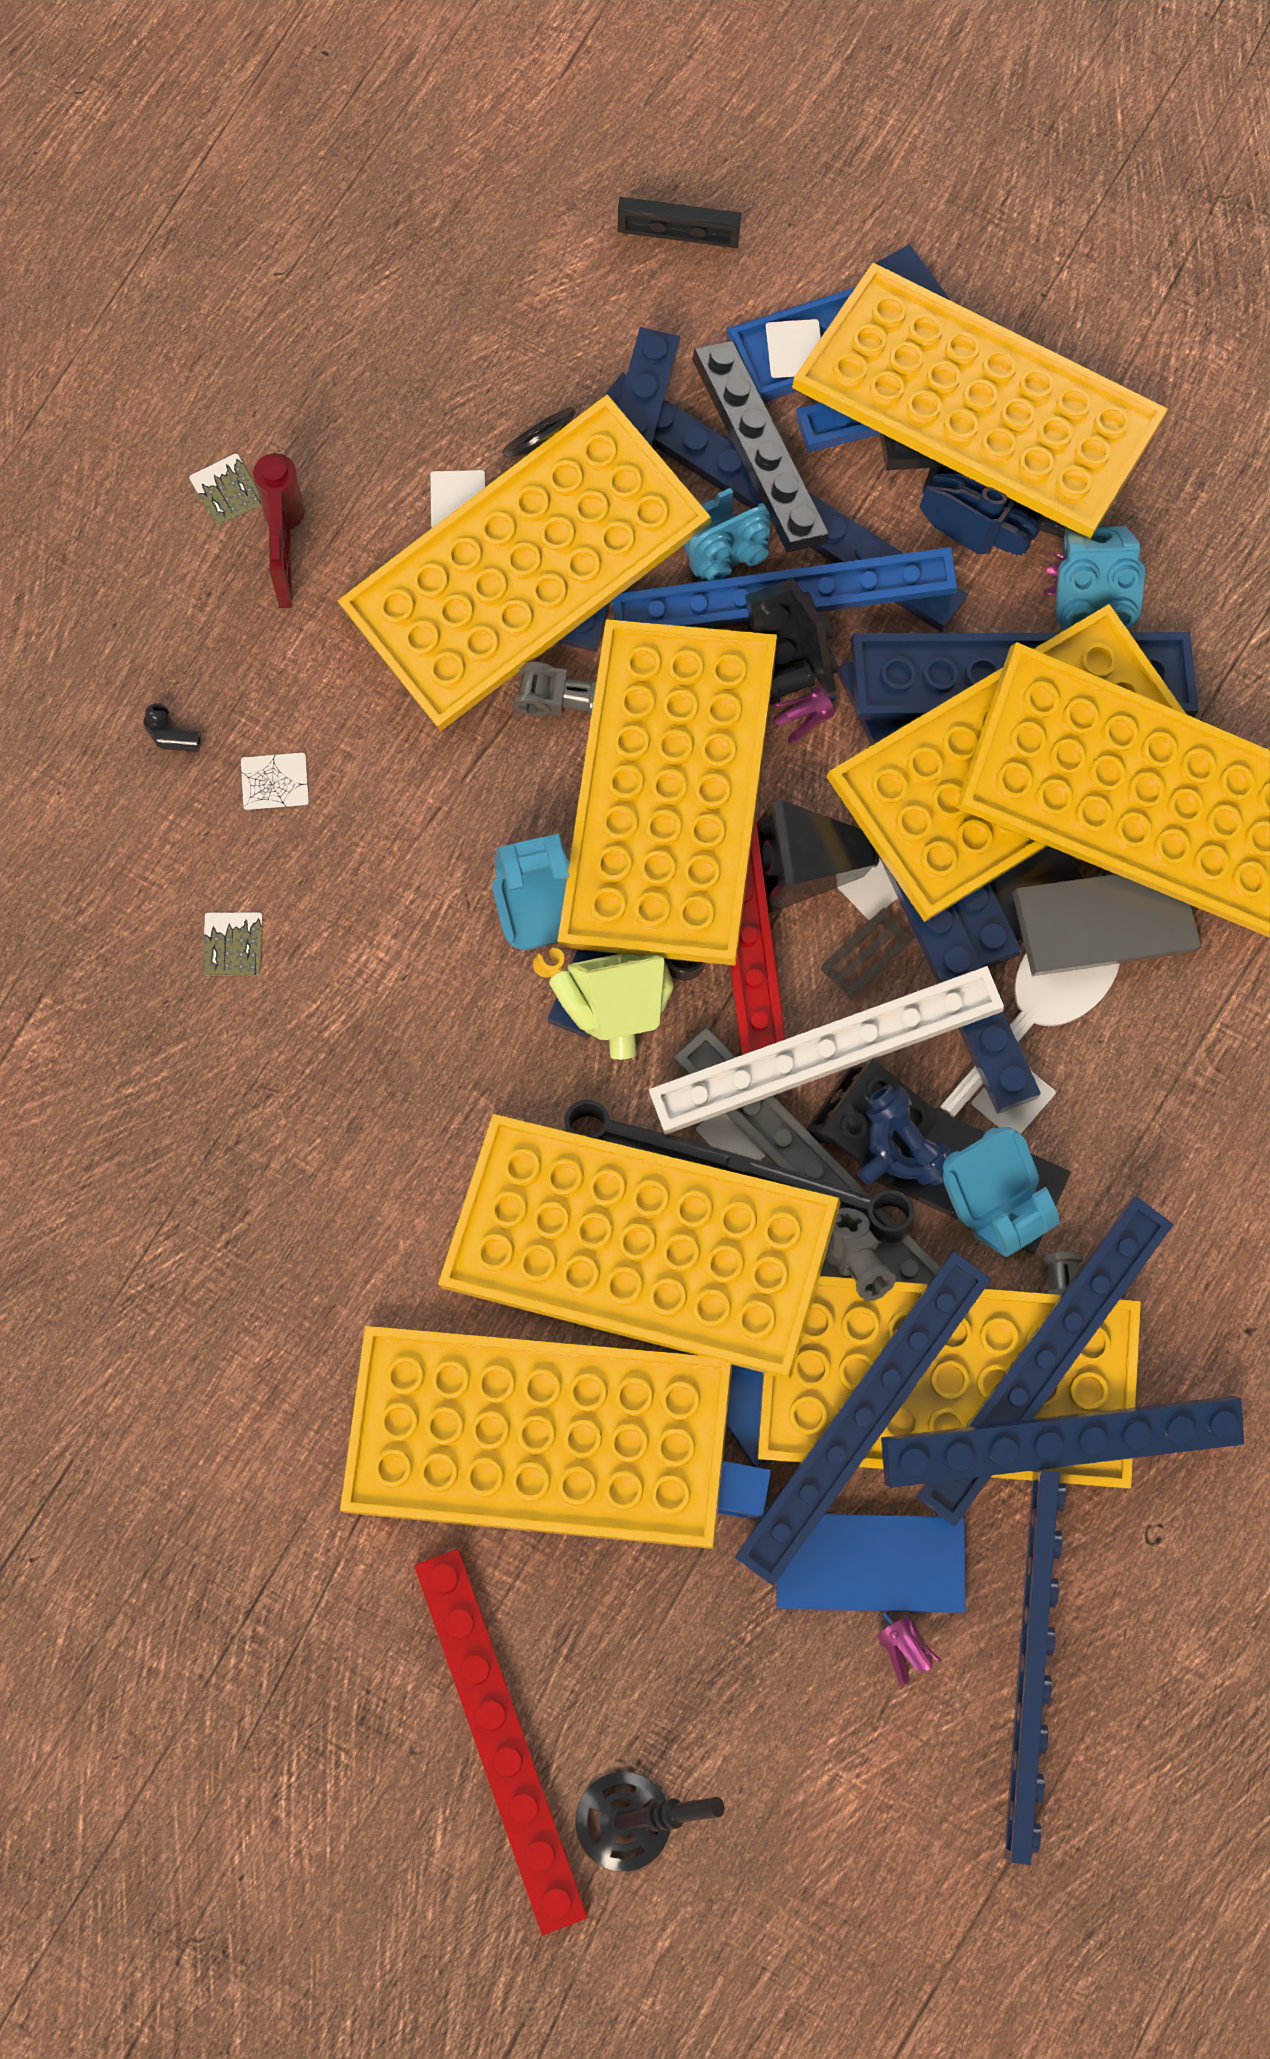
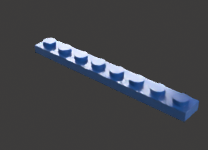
(830, 585)

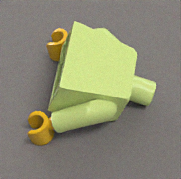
(611, 995)

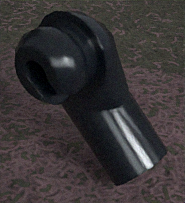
(165, 732)

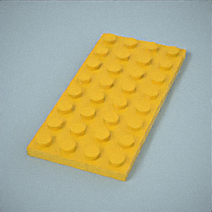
(980, 399)
(524, 562)
(911, 780)
(1126, 786)
(669, 792)
(641, 1245)
(849, 1333)
(538, 1436)

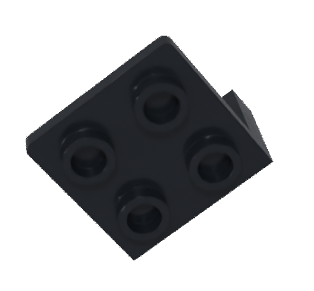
(798, 627)
(845, 1119)

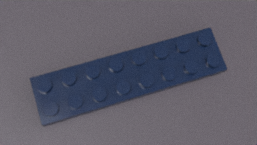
(915, 672)

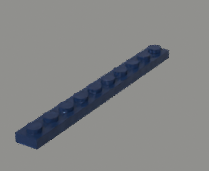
(720, 464)

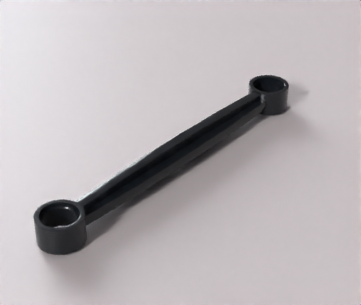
(702, 1154)

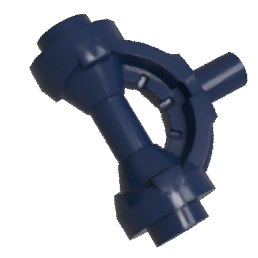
(890, 1113)

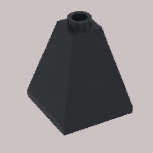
(809, 854)

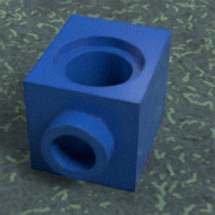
(743, 1490)

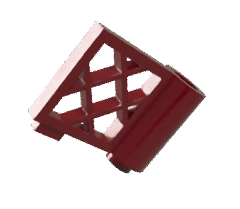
(283, 511)

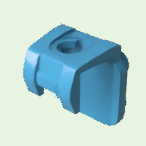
(728, 539)
(1100, 574)
(531, 890)
(996, 1184)

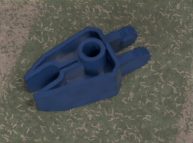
(977, 515)

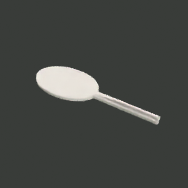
(1046, 1002)

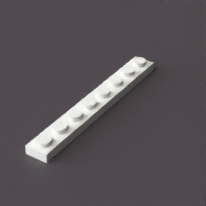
(826, 1050)

